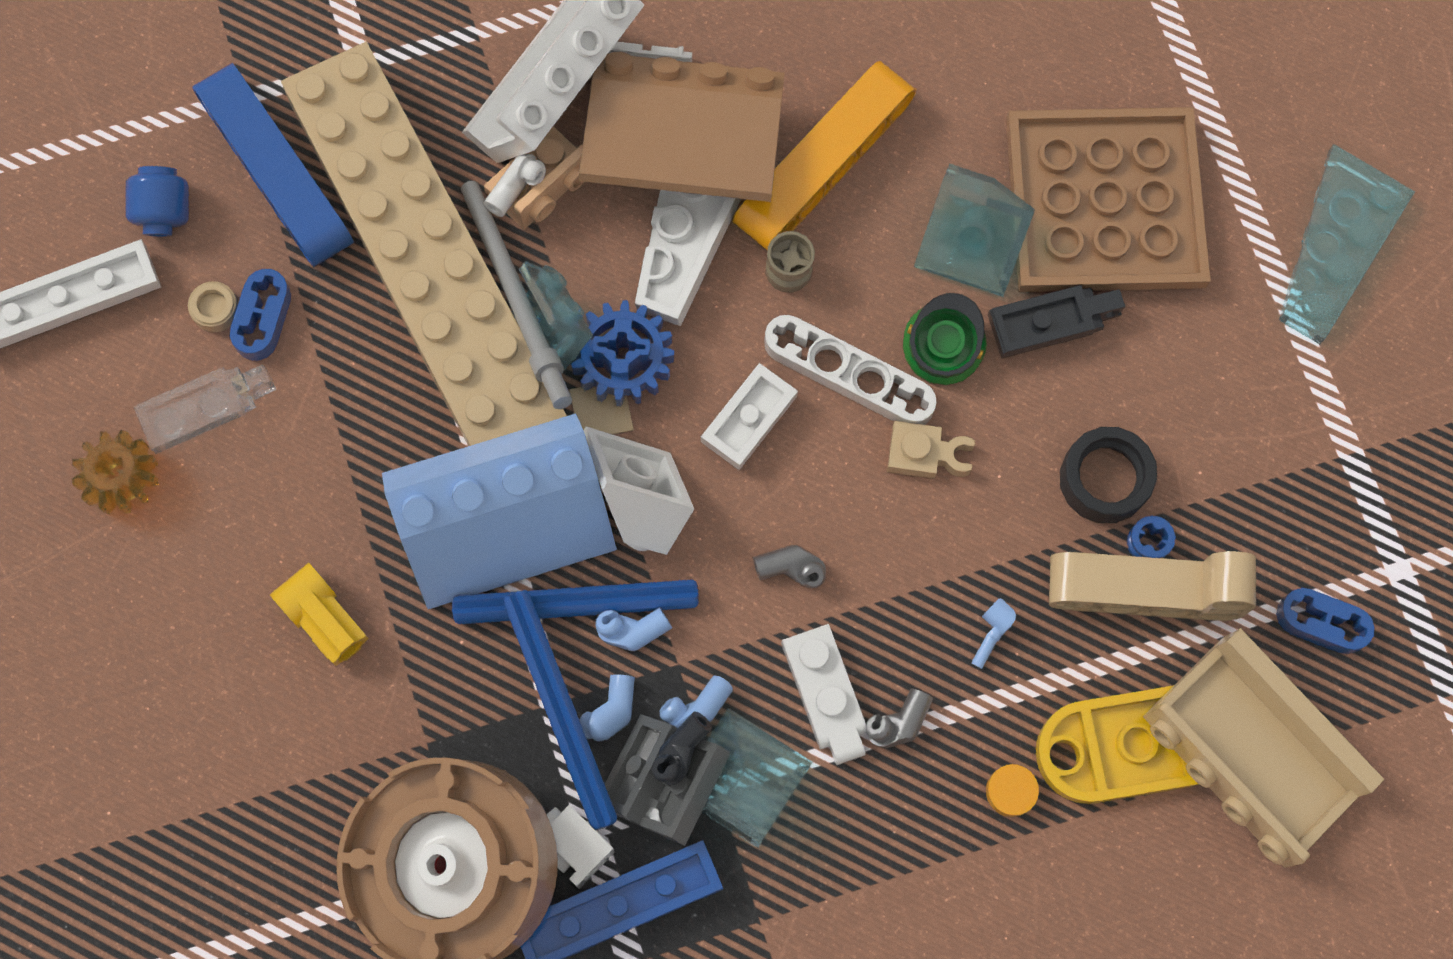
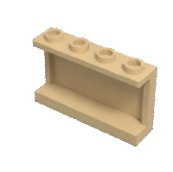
(1261, 748)

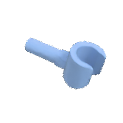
(1001, 618)

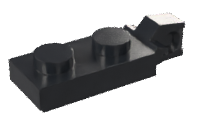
(1052, 319)

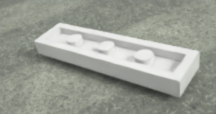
(76, 292)

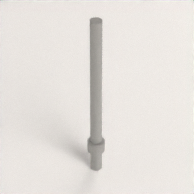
(543, 360)

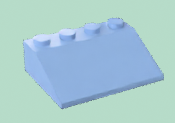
(499, 510)

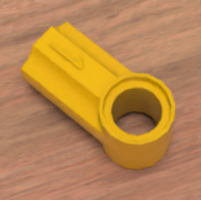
(313, 606)

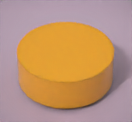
(1012, 790)

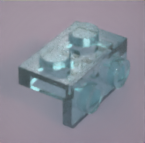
(556, 311)

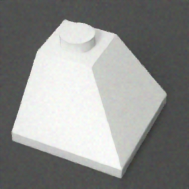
(640, 490)

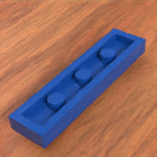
(624, 903)

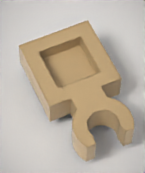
(919, 451)

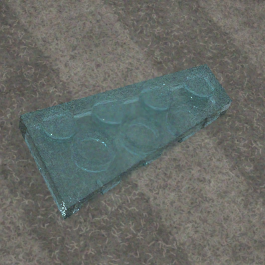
(1346, 229)

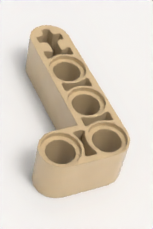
(1203, 590)

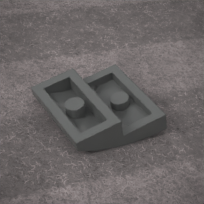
(656, 805)

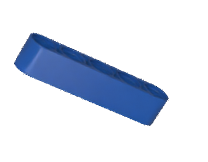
(273, 165)

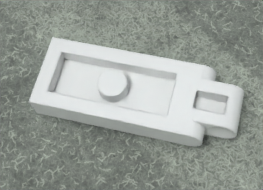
(826, 692)

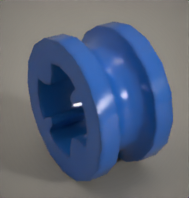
(1154, 526)

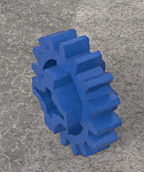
(640, 354)

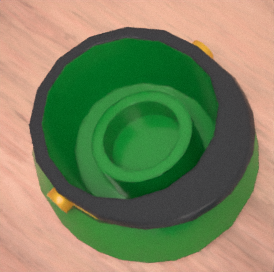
(945, 339)

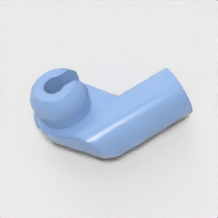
(631, 633)
(707, 703)

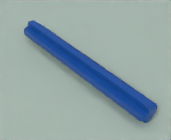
(581, 601)
(560, 710)

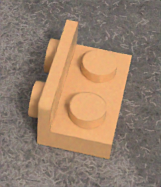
(562, 174)

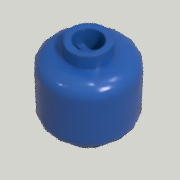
(157, 200)

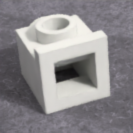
(578, 845)

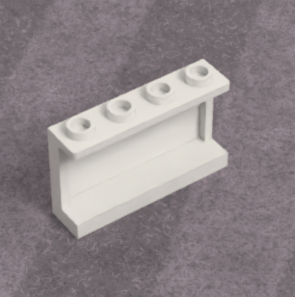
(549, 76)

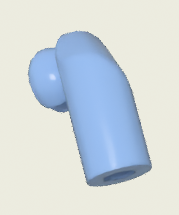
(613, 714)

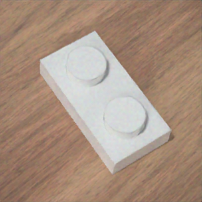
(749, 416)

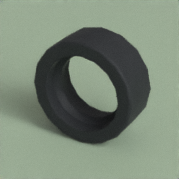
(1133, 449)

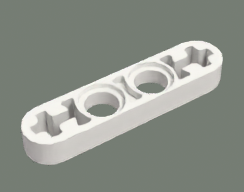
(853, 365)

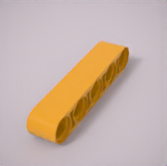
(827, 153)

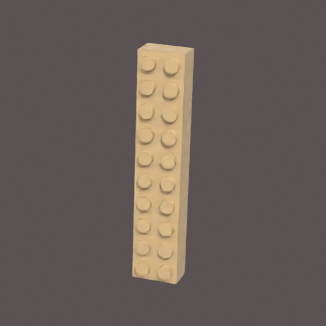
(419, 246)

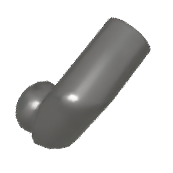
(794, 563)
(900, 726)

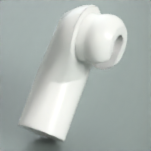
(522, 171)

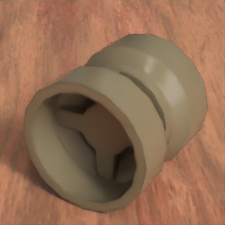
(791, 251)

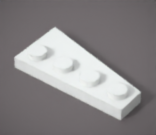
(680, 250)

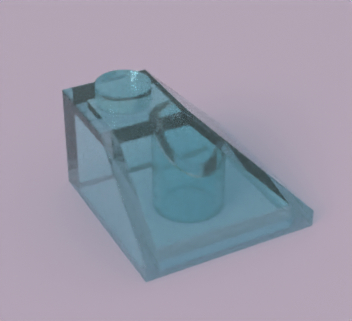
(974, 231)
(754, 780)

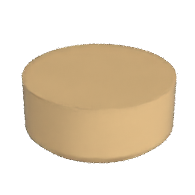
(212, 306)

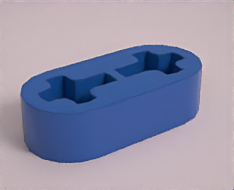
(250, 311)
(1321, 631)

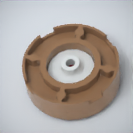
(447, 862)

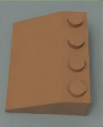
(682, 127)

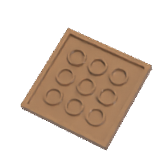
(1109, 199)

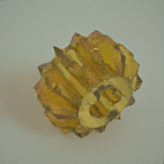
(99, 463)

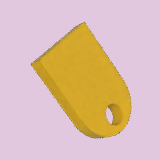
(1112, 750)

